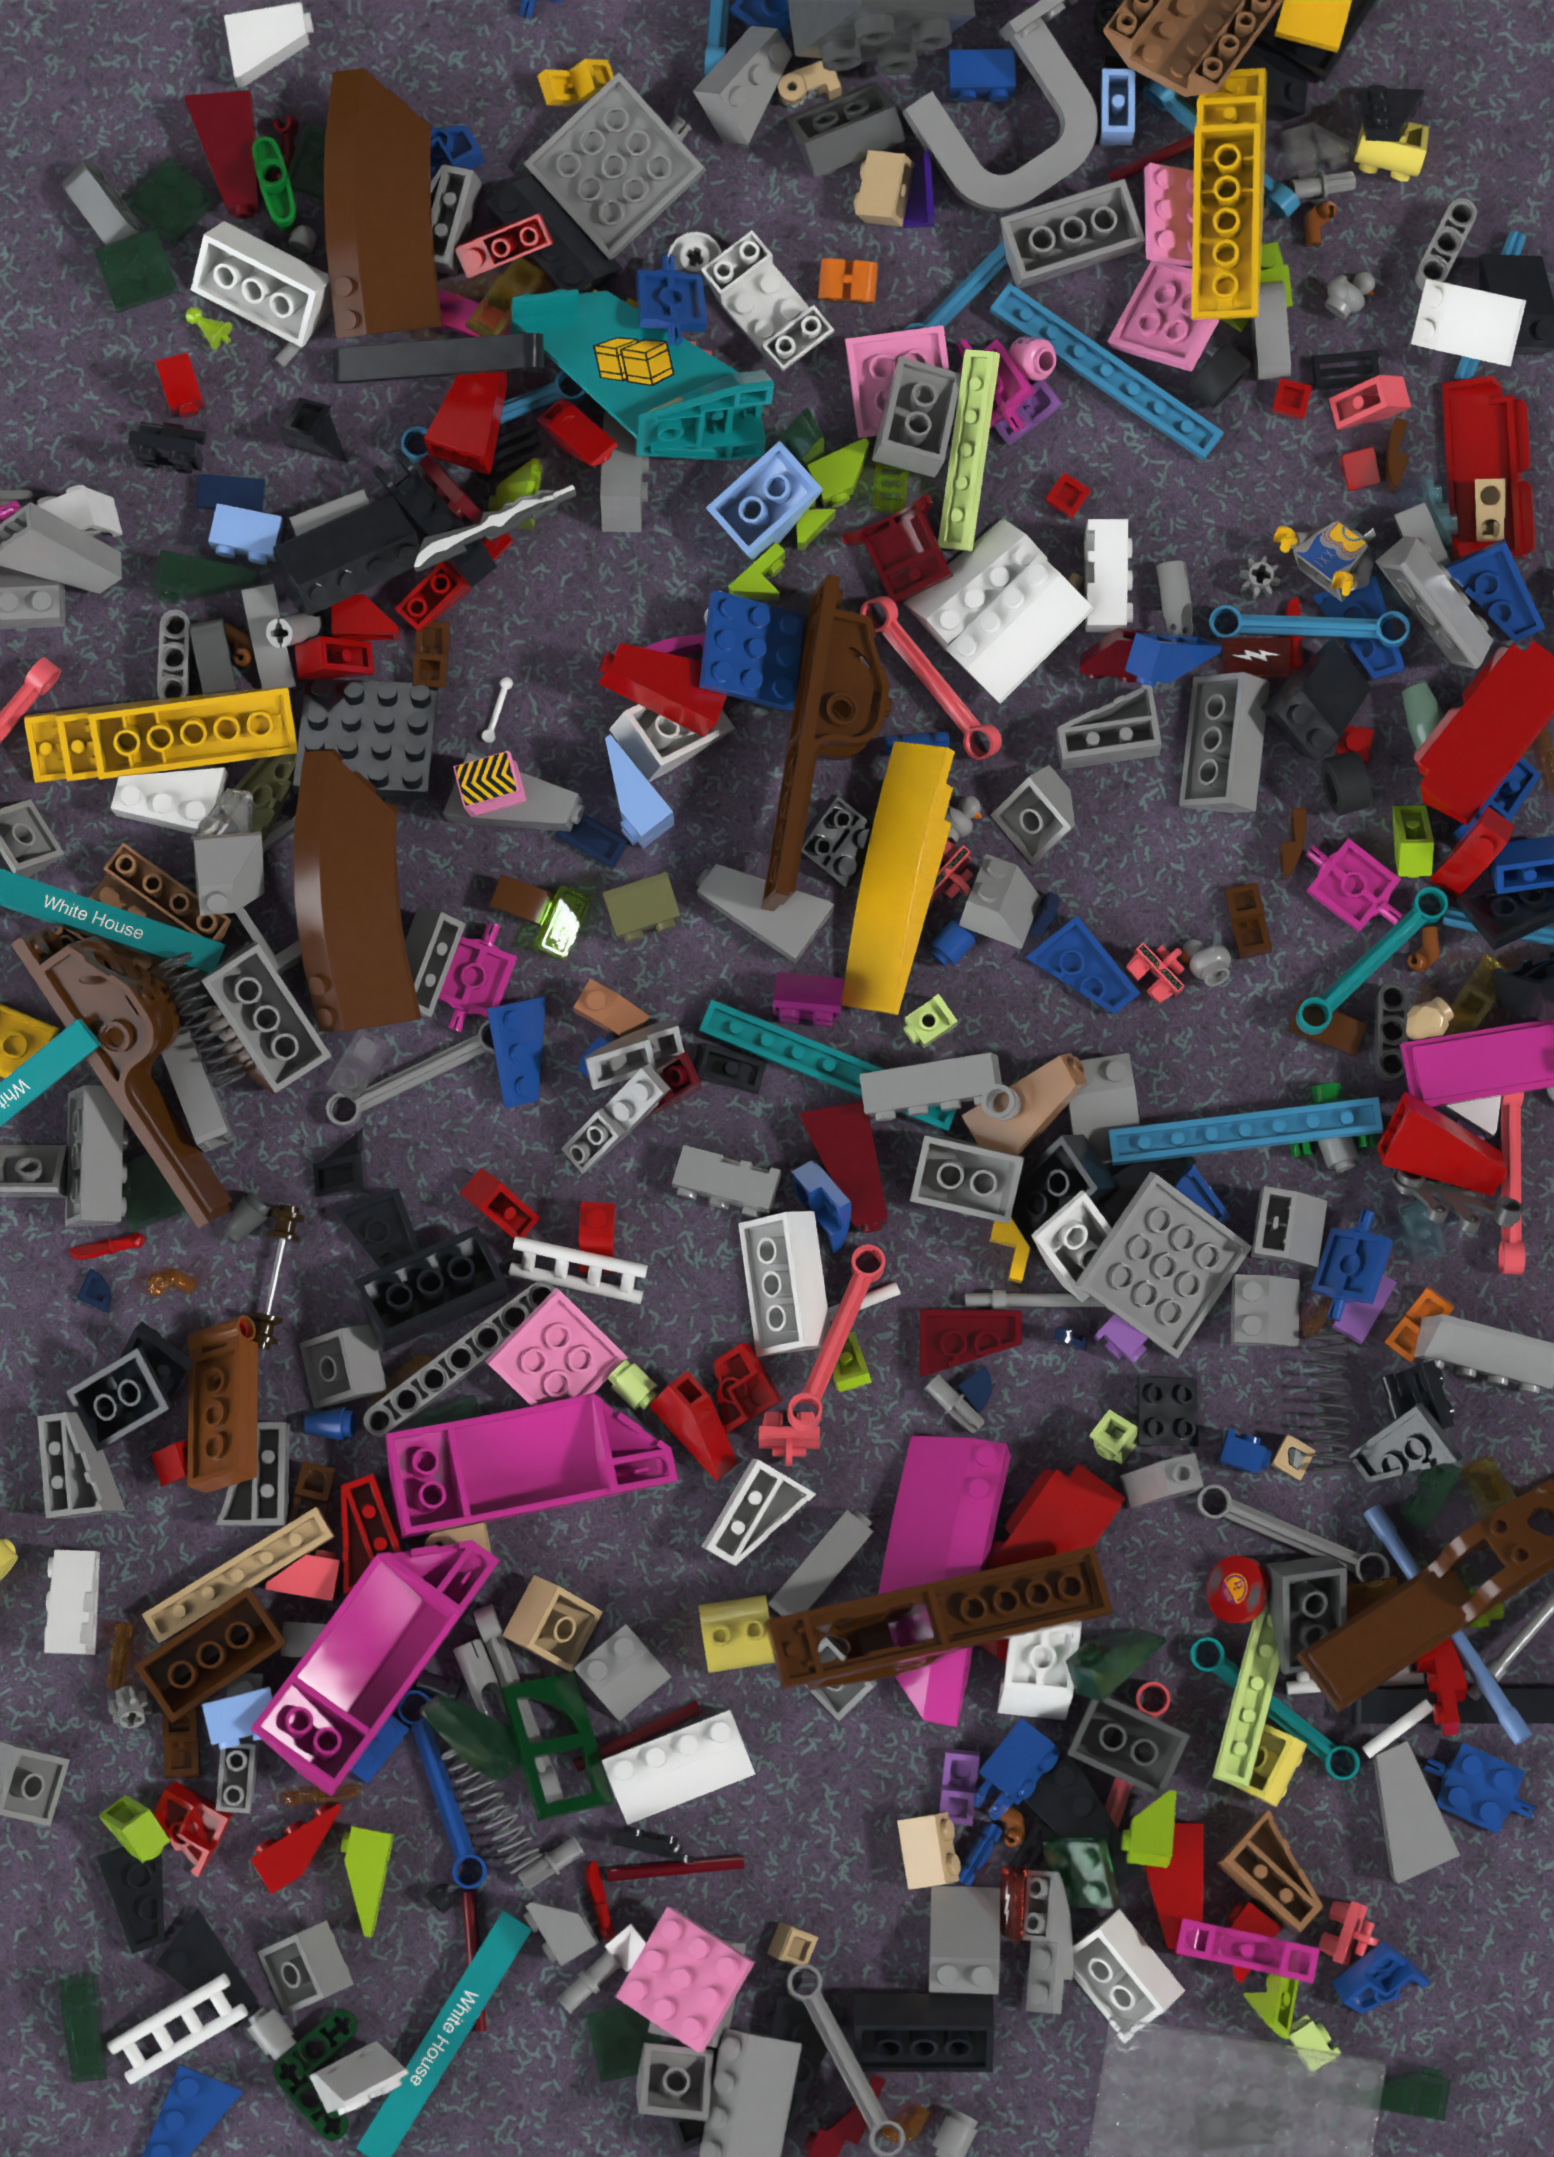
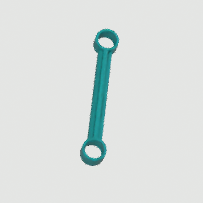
(1372, 960)
(1280, 1713)

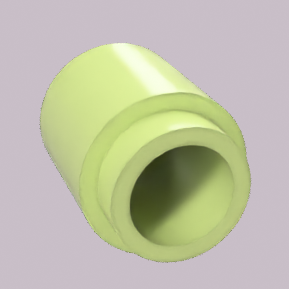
(633, 1385)

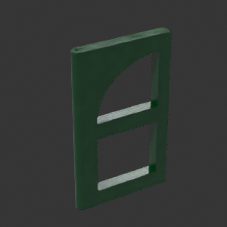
(566, 1696)

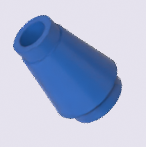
(332, 1424)

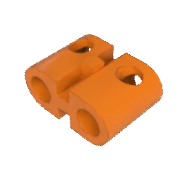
(848, 281)

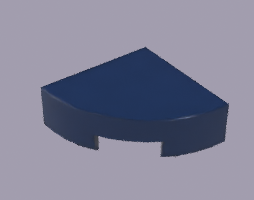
(1045, 917)
(95, 1291)
(1068, 1338)
(977, 1389)

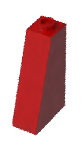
(469, 421)
(663, 685)
(1439, 1148)
(1179, 1888)

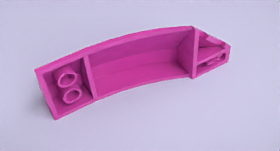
(519, 1464)
(938, 1533)
(370, 1657)

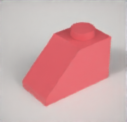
(1370, 401)
(310, 1577)

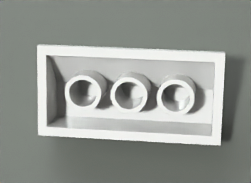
(261, 283)
(976, 581)
(1019, 628)
(785, 1282)
(678, 1767)

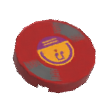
(1237, 1589)

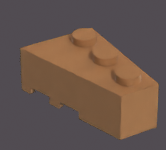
(1270, 1875)

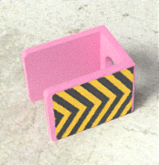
(490, 784)

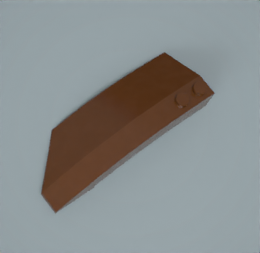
(378, 210)
(349, 899)

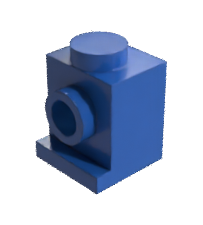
(1244, 1453)

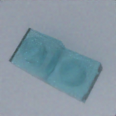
(1440, 512)

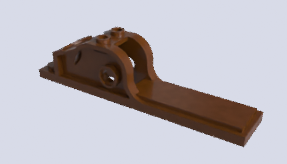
(833, 718)
(135, 1025)
(1432, 1603)
(961, 1613)

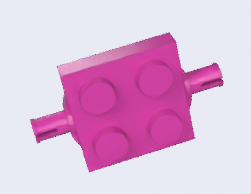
(1011, 386)
(1353, 885)
(477, 977)

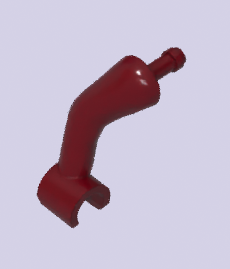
(287, 142)

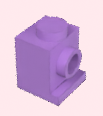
(1122, 1339)

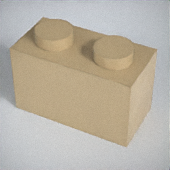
(884, 188)
(928, 1850)

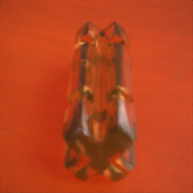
(119, 1655)

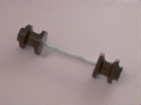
(284, 1231)

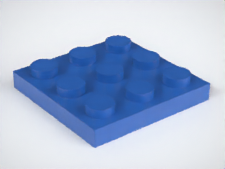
(751, 651)

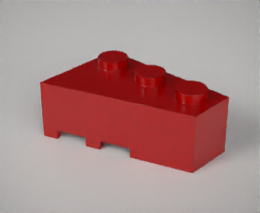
(366, 1527)

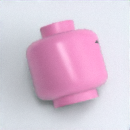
(1033, 357)

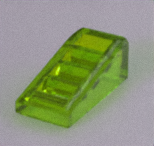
(889, 505)

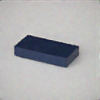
(230, 491)
(595, 841)

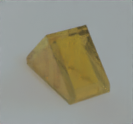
(1487, 1486)

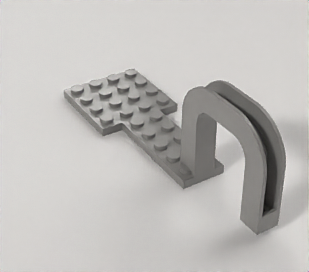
(1065, 94)

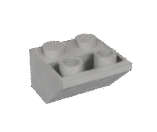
(1289, 1227)
(563, 1928)

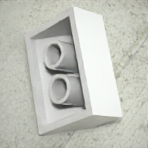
(1123, 1972)

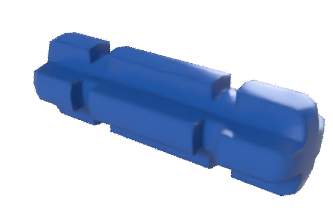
(939, 739)
(979, 1852)

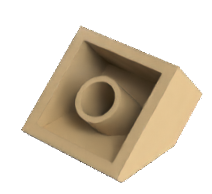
(552, 1623)

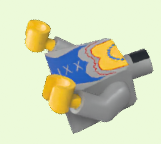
(1332, 555)

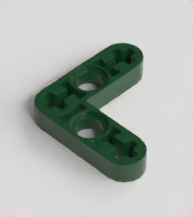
(307, 2064)

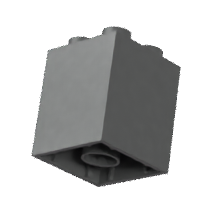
(874, 30)

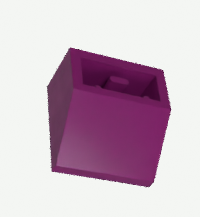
(807, 999)

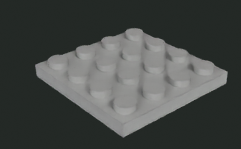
(615, 166)
(1163, 1265)

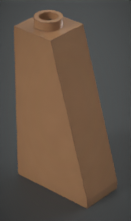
(1042, 1098)

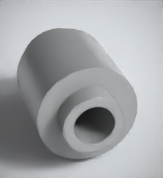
(1339, 1153)
(271, 2032)
(955, 2135)

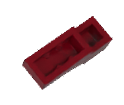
(849, 2127)

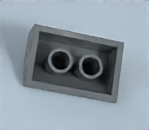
(846, 129)

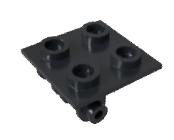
(1167, 1411)

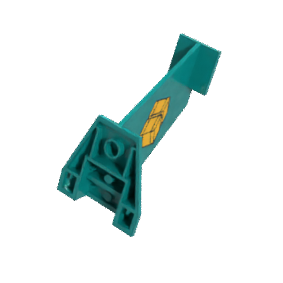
(663, 394)

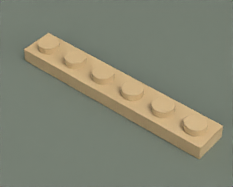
(237, 1574)

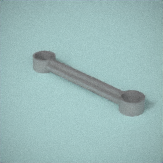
(414, 1076)
(1288, 1533)
(507, 1675)
(845, 2060)

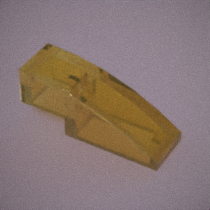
(494, 312)
(1474, 997)

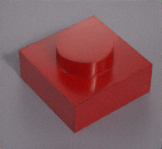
(1291, 399)
(1068, 495)
(1355, 739)

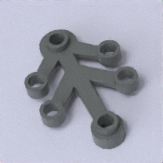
(1506, 1210)

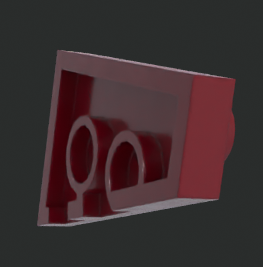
(450, 492)
(964, 1336)

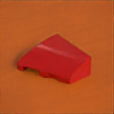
(743, 1387)
(191, 1824)

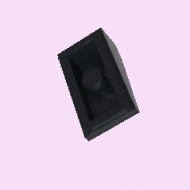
(728, 1067)

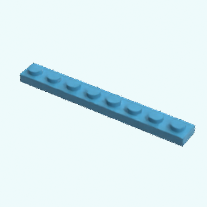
(1108, 372)
(1245, 1131)

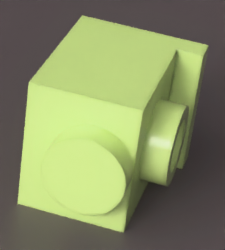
(943, 1022)
(1110, 1441)
(1310, 2036)

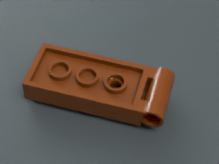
(222, 1405)

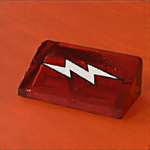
(1257, 656)
(1012, 1902)

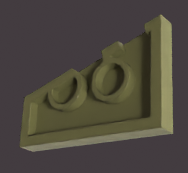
(270, 784)

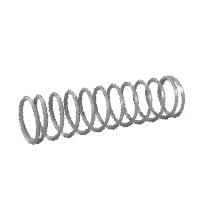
(452, 1752)

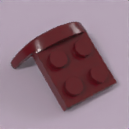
(904, 551)

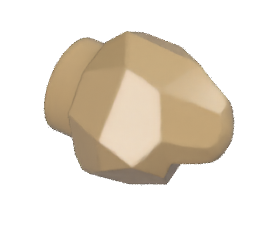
(1428, 1019)

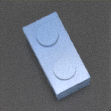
(1117, 107)
(245, 533)
(234, 1716)

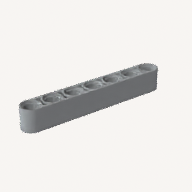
(444, 1364)

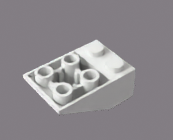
(351, 2079)

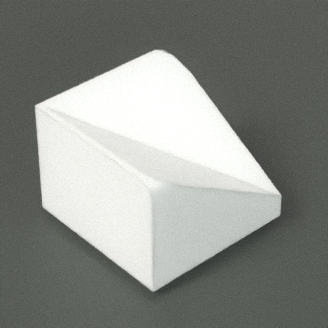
(626, 1947)

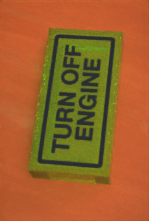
(562, 923)

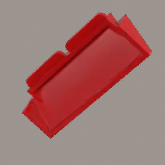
(1487, 441)
(1489, 734)
(1054, 1519)

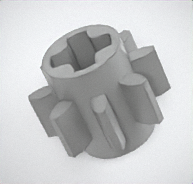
(1268, 576)
(130, 1706)

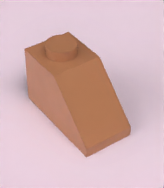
(609, 1010)

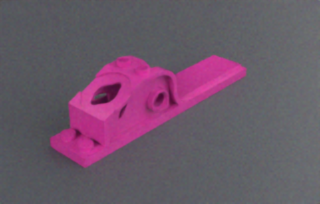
(1481, 1063)

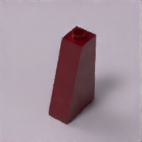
(227, 135)
(848, 1155)

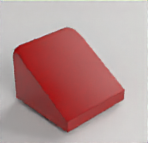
(1360, 469)

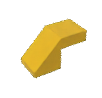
(575, 85)
(1010, 1236)

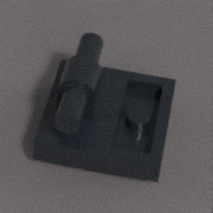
(168, 445)
(837, 841)
(168, 1362)
(1418, 1385)

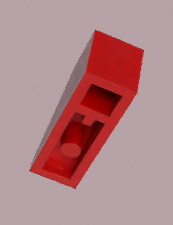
(1473, 853)

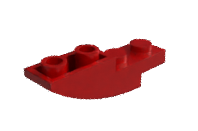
(442, 589)
(1448, 1682)

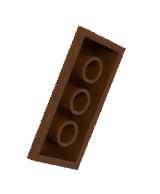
(211, 1654)

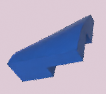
(454, 148)
(823, 1196)
(1377, 1978)

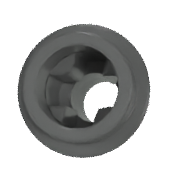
(247, 1216)

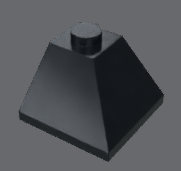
(1284, 86)

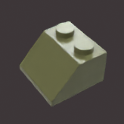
(642, 908)

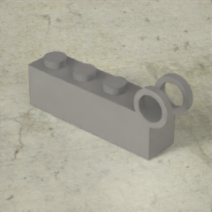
(937, 1084)

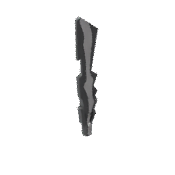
(492, 525)

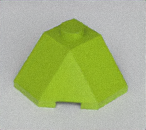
(521, 483)

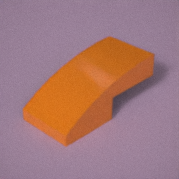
(1405, 1334)

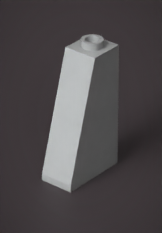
(57, 551)
(545, 808)
(740, 899)
(196, 1093)
(1162, 1481)
(822, 1564)
(1410, 1817)

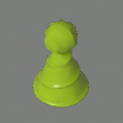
(213, 330)

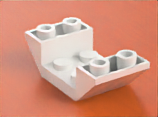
(764, 303)
(1037, 1673)

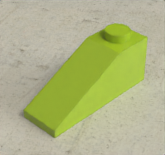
(367, 1867)

